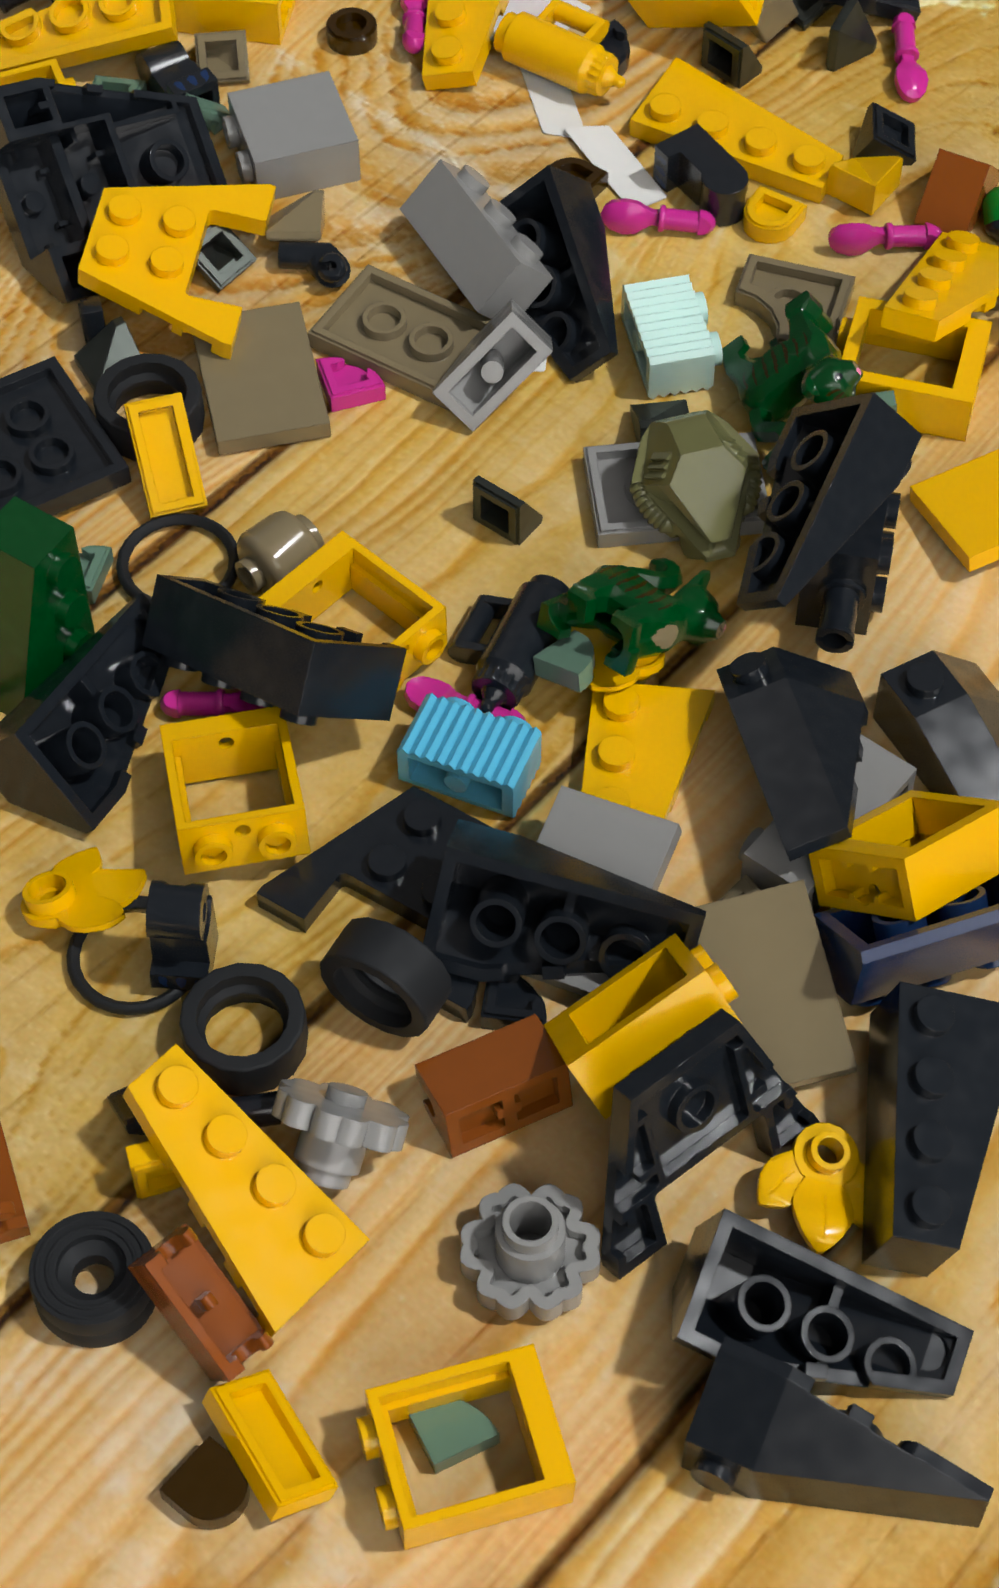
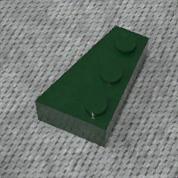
(41, 599)

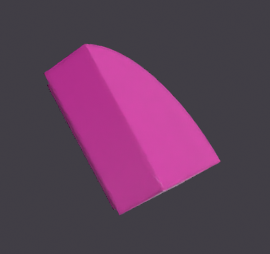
(348, 385)

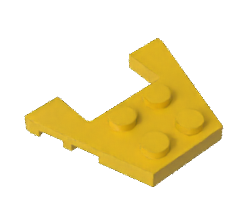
(149, 247)

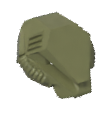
(696, 482)

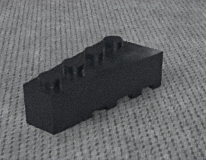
(271, 653)
(926, 1123)

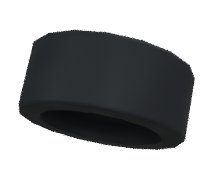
(142, 376)
(386, 977)
(251, 985)

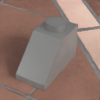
(493, 365)

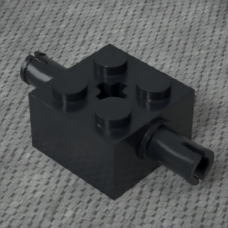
(847, 585)

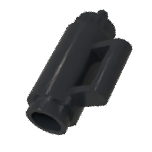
(506, 663)

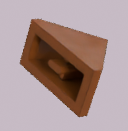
(955, 192)

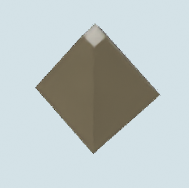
(224, 55)
(299, 220)

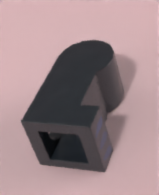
(171, 71)
(703, 173)
(180, 934)

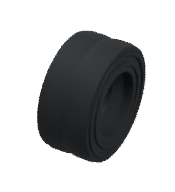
(64, 1253)

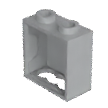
(292, 135)

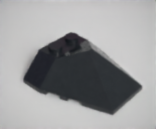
(71, 144)

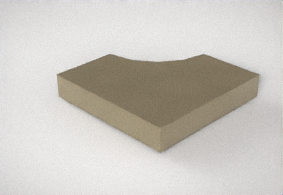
(772, 283)

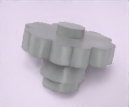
(337, 1128)
(530, 1252)

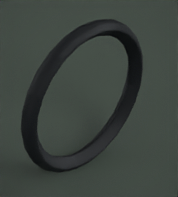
(172, 520)
(103, 1002)

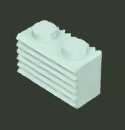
(670, 335)

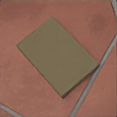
(396, 331)
(268, 386)
(783, 981)

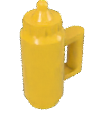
(557, 52)

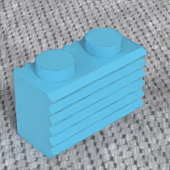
(470, 754)

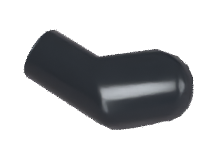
(318, 258)

